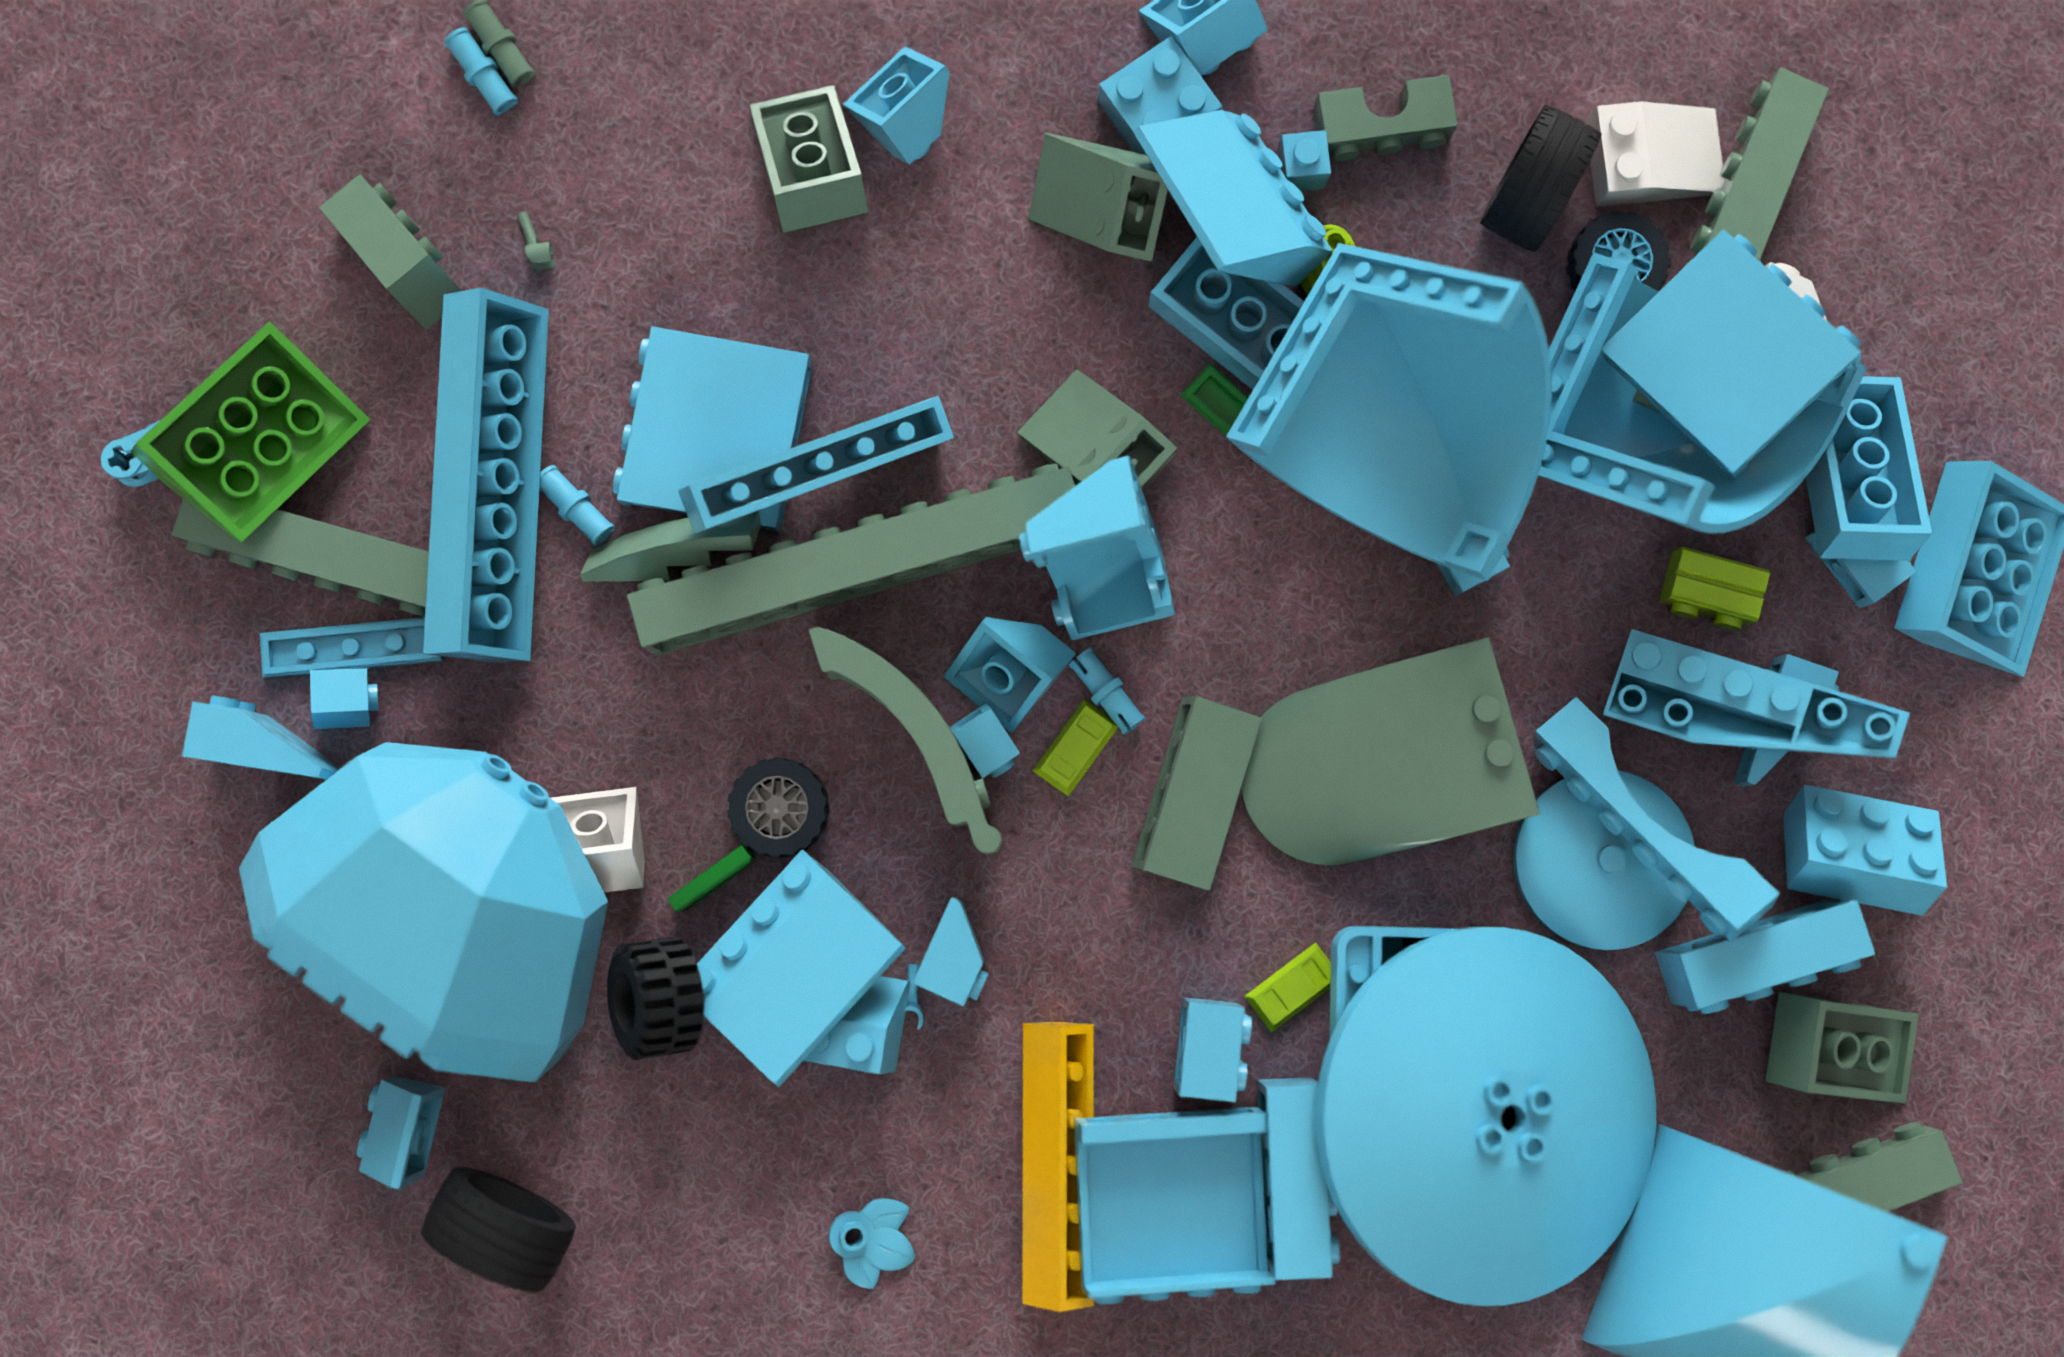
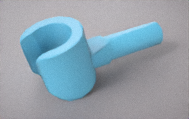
(912, 1002)

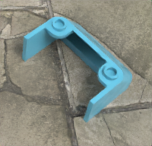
(1359, 953)

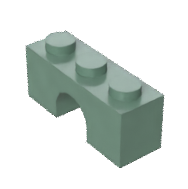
(1351, 127)

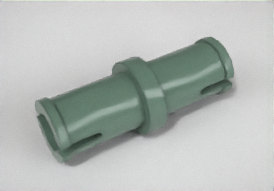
(498, 43)

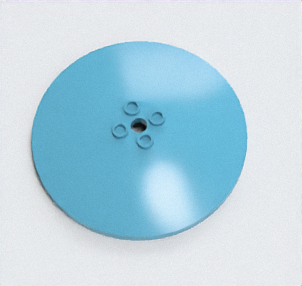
(1419, 1100)

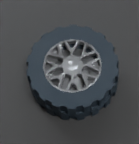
(778, 807)

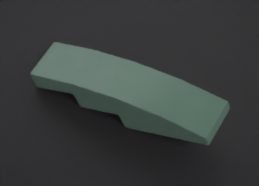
(661, 547)

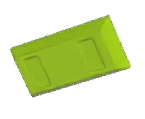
(1076, 747)
(1291, 987)

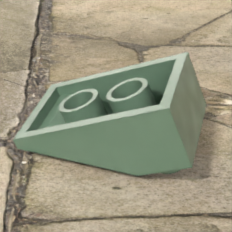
(809, 159)
(1841, 1048)

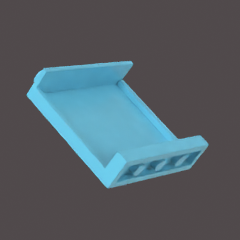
(1731, 352)
(705, 412)
(1171, 1204)

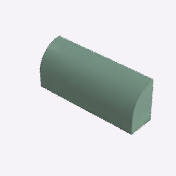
(1196, 792)

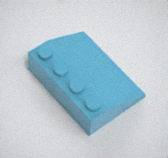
(1236, 196)
(1984, 566)
(793, 967)

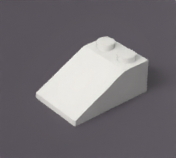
(1654, 153)

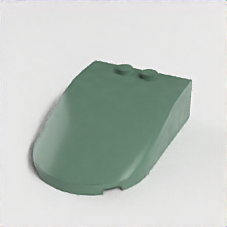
(1389, 760)

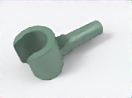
(536, 252)

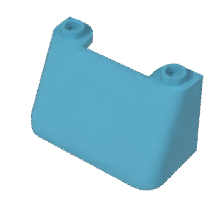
(1101, 554)

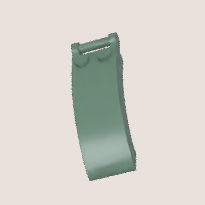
(959, 793)

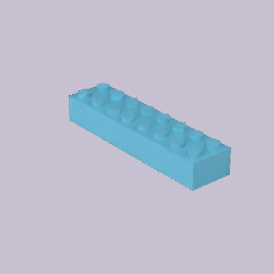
(486, 478)

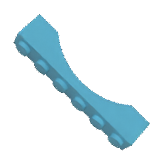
(1720, 887)

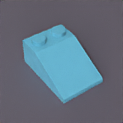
(237, 735)

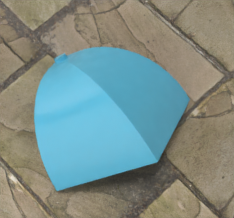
(1408, 405)
(1638, 456)
(1757, 1265)

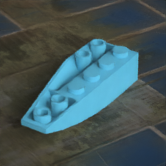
(1742, 705)

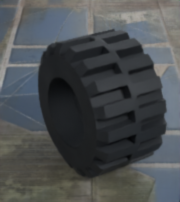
(655, 998)

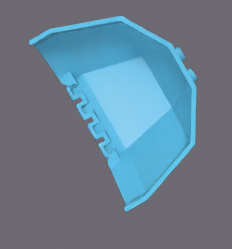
(436, 907)

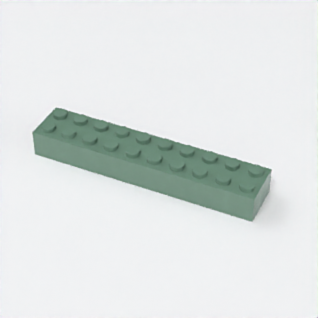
(842, 564)

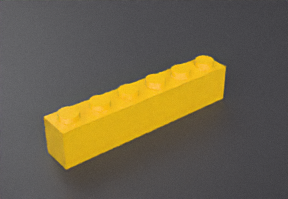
(1055, 1091)

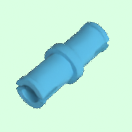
(480, 71)
(575, 506)
(1107, 691)

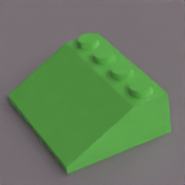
(250, 433)

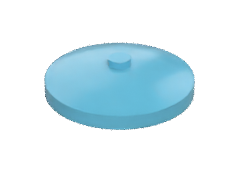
(1587, 879)

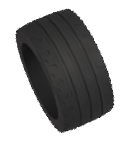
(1541, 178)
(497, 1229)

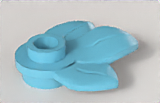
(879, 1241)

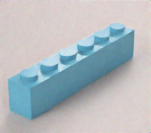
(815, 464)

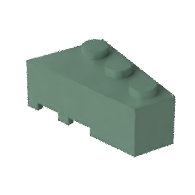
(390, 249)

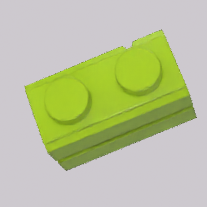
(1714, 588)

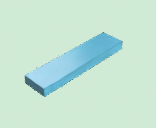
(344, 647)

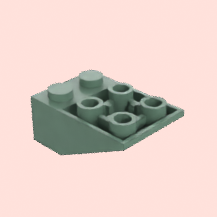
(1099, 195)
(1089, 427)

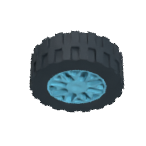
(1622, 238)

